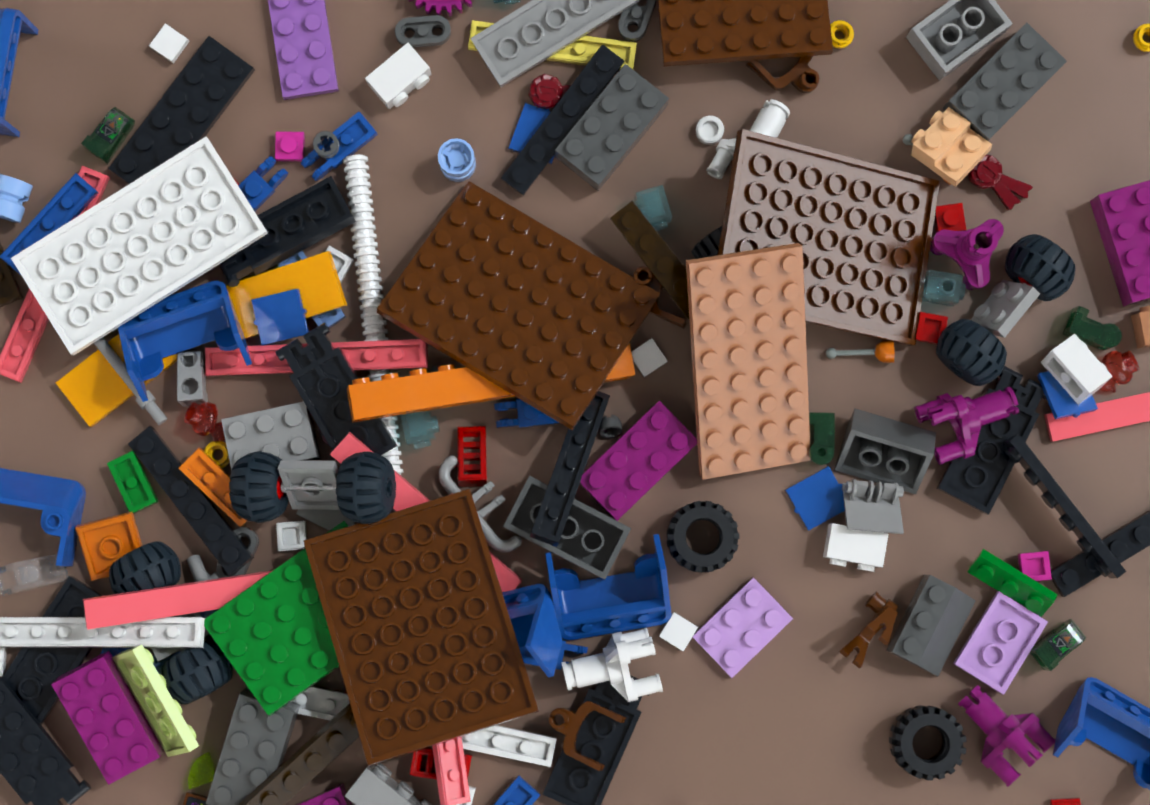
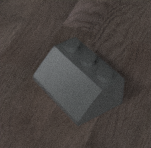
(885, 450)
(931, 624)

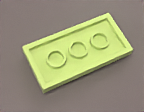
(155, 701)

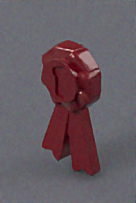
(546, 91)
(989, 175)

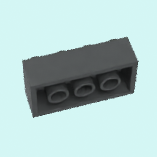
(1006, 82)
(611, 127)
(588, 536)
(251, 749)

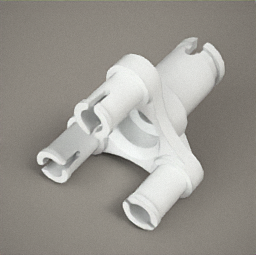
(768, 122)
(613, 666)

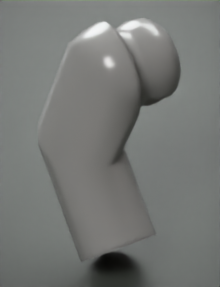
(198, 570)

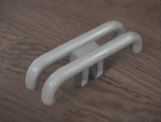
(451, 488)

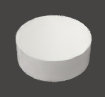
(709, 130)

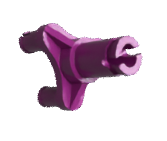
(960, 248)
(966, 418)
(1004, 733)

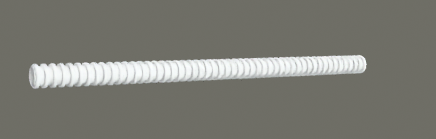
(368, 273)

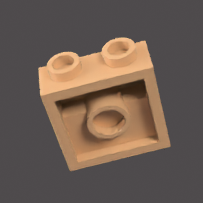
(949, 146)

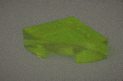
(201, 771)

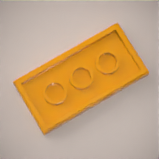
(313, 276)
(97, 388)

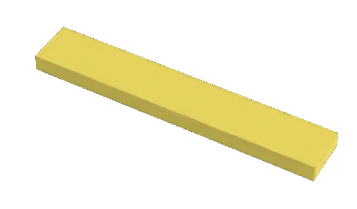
(578, 52)

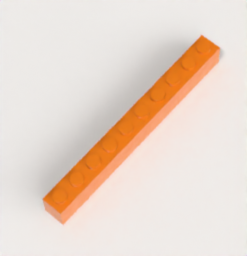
(438, 390)

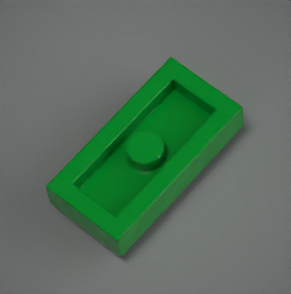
(132, 482)

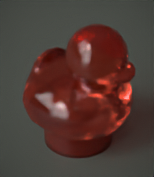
(1120, 367)
(203, 420)

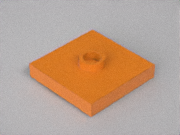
(107, 541)

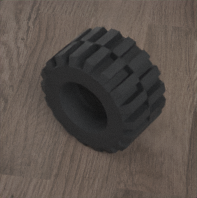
(727, 536)
(951, 746)

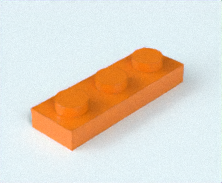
(211, 480)

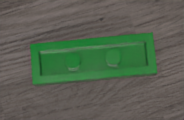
(1012, 583)

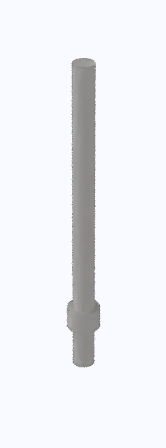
(120, 368)

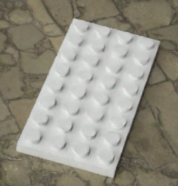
(139, 246)

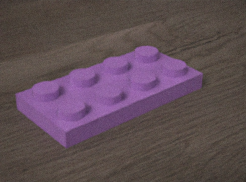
(303, 47)

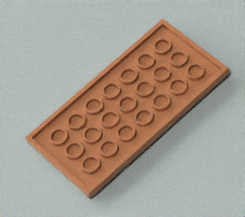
(749, 359)

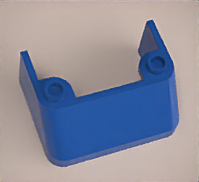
(11, 24)
(179, 325)
(58, 499)
(611, 603)
(535, 624)
(1111, 722)

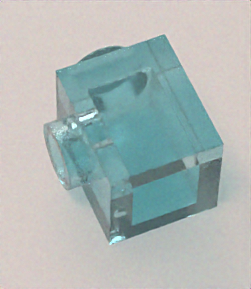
(654, 206)
(943, 288)
(420, 428)

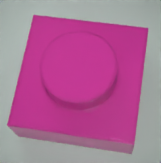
(290, 146)
(1035, 565)

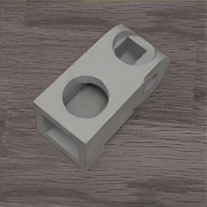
(191, 378)

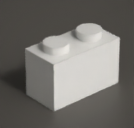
(399, 76)
(1076, 368)
(855, 546)

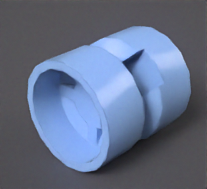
(457, 160)
(12, 195)

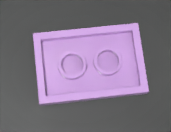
(742, 627)
(1000, 642)

